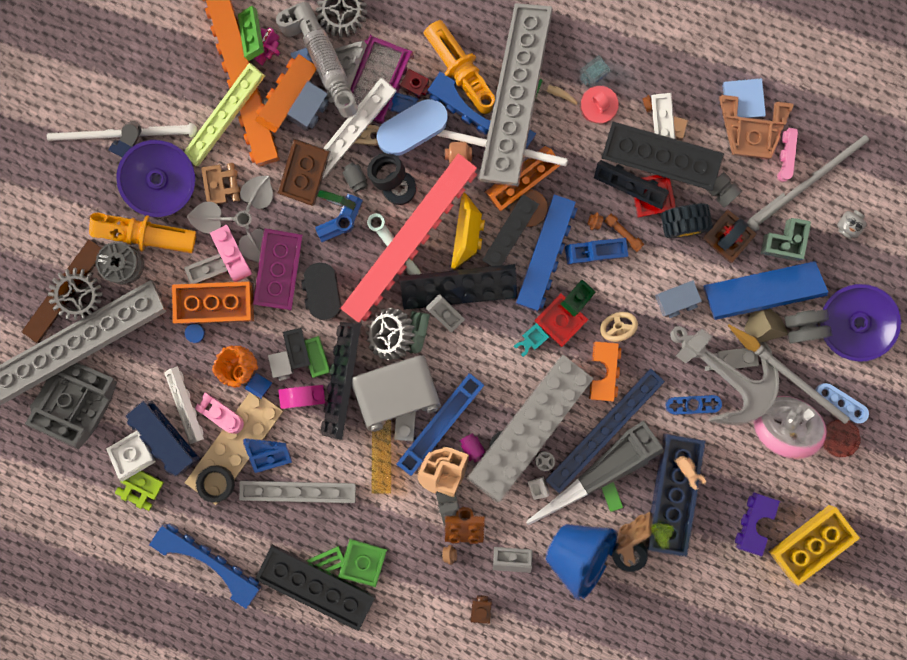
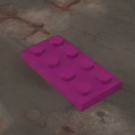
(277, 269)

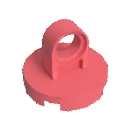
(599, 104)

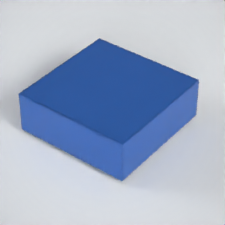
(258, 386)

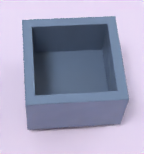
(307, 106)

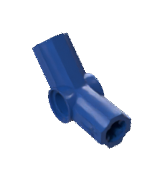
(332, 228)

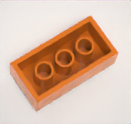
(212, 303)

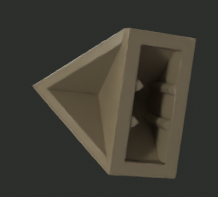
(765, 325)

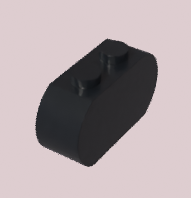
(322, 291)

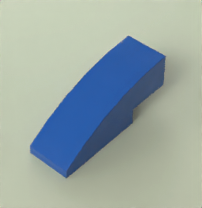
(596, 251)

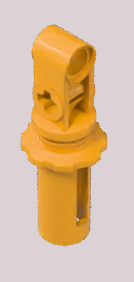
(461, 70)
(141, 233)

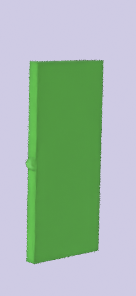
(612, 497)

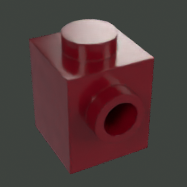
(415, 84)

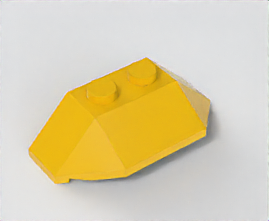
(467, 232)

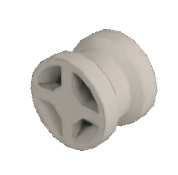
(546, 463)

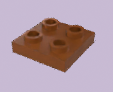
(464, 530)

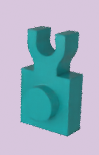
(533, 338)

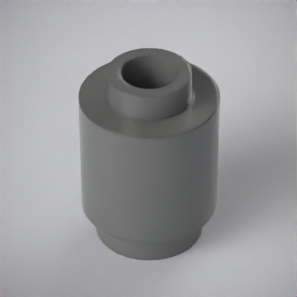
(355, 177)

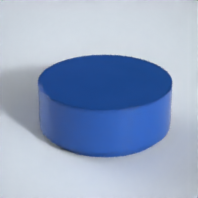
(194, 333)

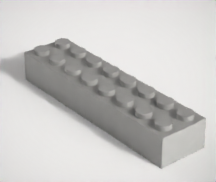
(529, 428)

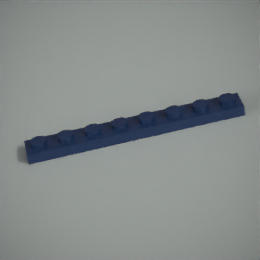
(604, 430)

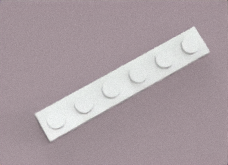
(355, 125)

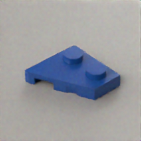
(266, 454)

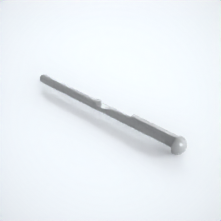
(783, 199)

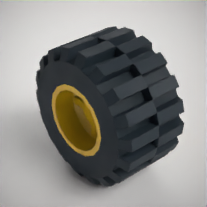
(686, 220)

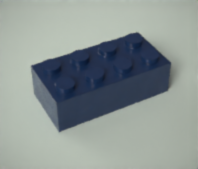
(162, 438)

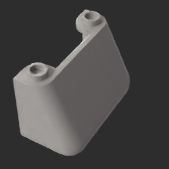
(395, 391)

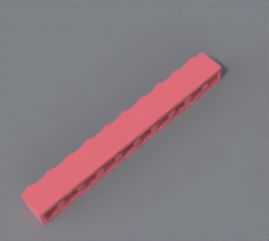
(409, 238)

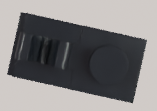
(296, 348)

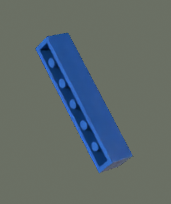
(546, 252)

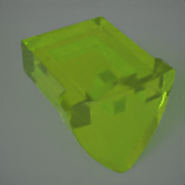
(662, 534)

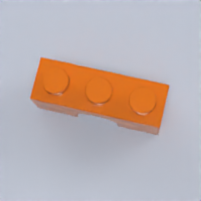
(605, 388)

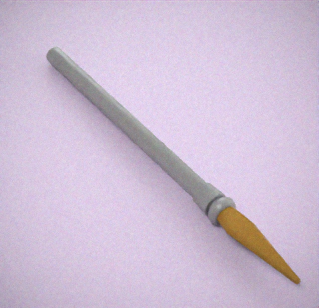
(752, 344)

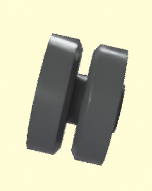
(808, 326)

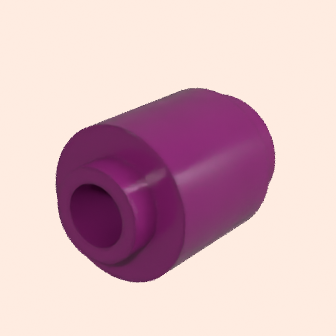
(472, 446)

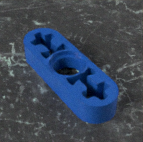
(707, 398)

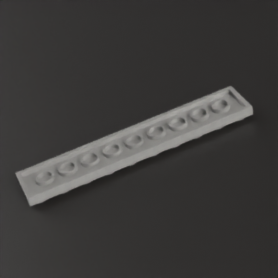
(516, 94)
(79, 340)

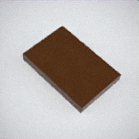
(304, 172)

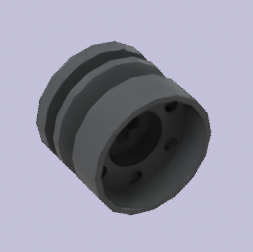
(130, 265)

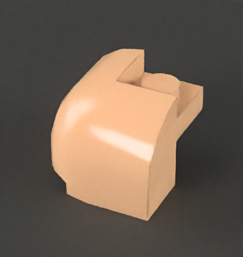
(443, 471)

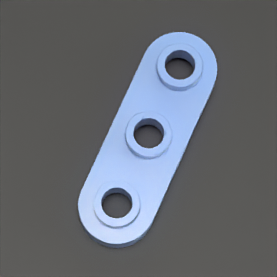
(849, 404)

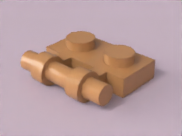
(214, 183)

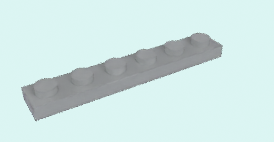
(297, 491)

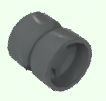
(725, 190)

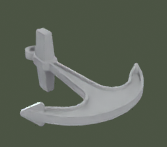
(757, 395)

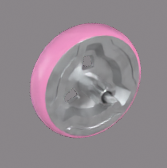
(778, 437)

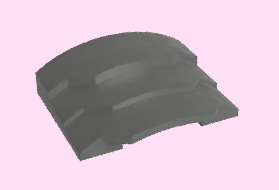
(72, 404)

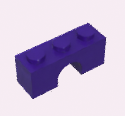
(749, 539)

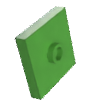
(362, 562)

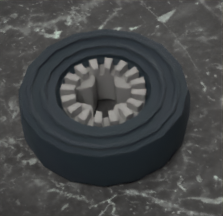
(406, 195)

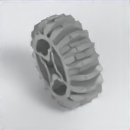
(341, 27)
(65, 297)
(397, 341)

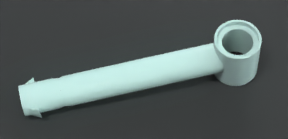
(387, 237)

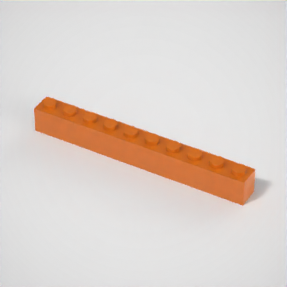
(227, 31)

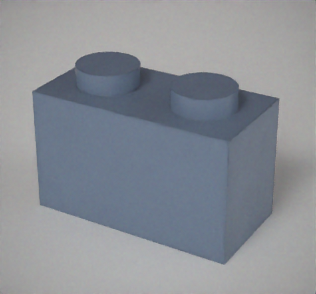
(678, 298)

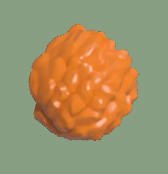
(234, 365)

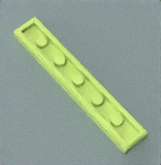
(224, 114)

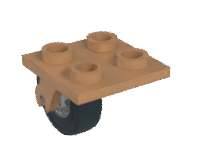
(629, 551)

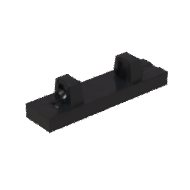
(631, 184)

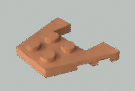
(753, 136)

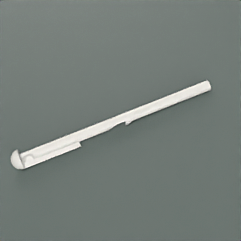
(190, 129)
(482, 142)

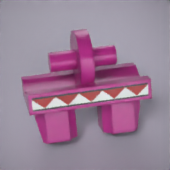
(270, 45)

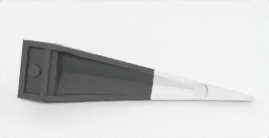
(624, 457)

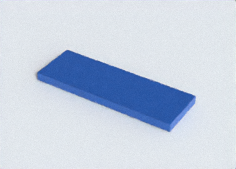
(765, 290)

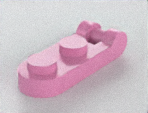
(787, 155)
(220, 414)

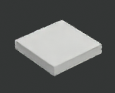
(130, 456)

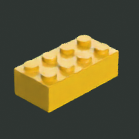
(814, 545)

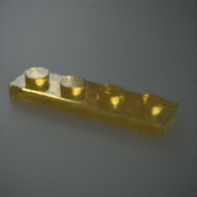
(381, 460)

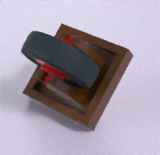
(729, 236)

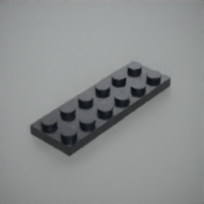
(663, 155)
(459, 286)
(341, 380)
(315, 587)

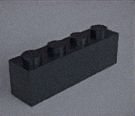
(511, 231)

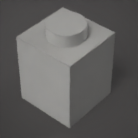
(280, 365)

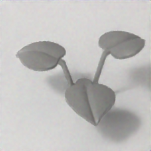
(258, 194)

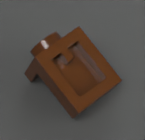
(481, 609)

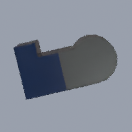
(130, 135)

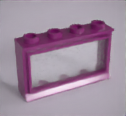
(380, 61)

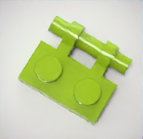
(143, 483)

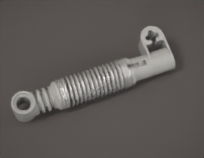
(321, 52)

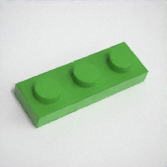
(250, 33)

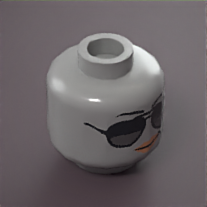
(852, 224)

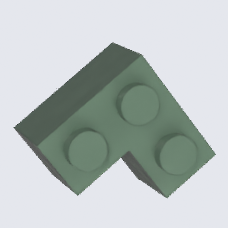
(791, 244)

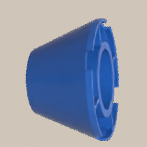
(580, 555)

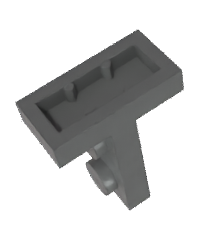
(447, 505)

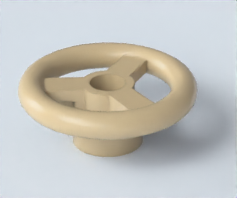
(620, 330)

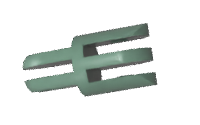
(420, 322)

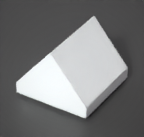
(538, 488)

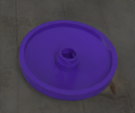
(155, 178)
(862, 322)

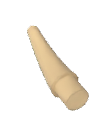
(561, 93)

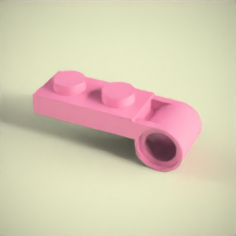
(230, 254)

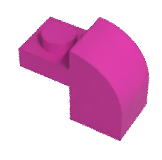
(301, 396)

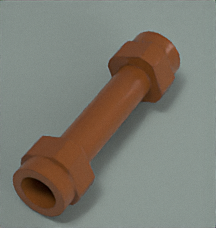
(636, 244)

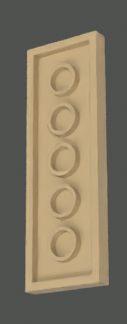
(228, 448)

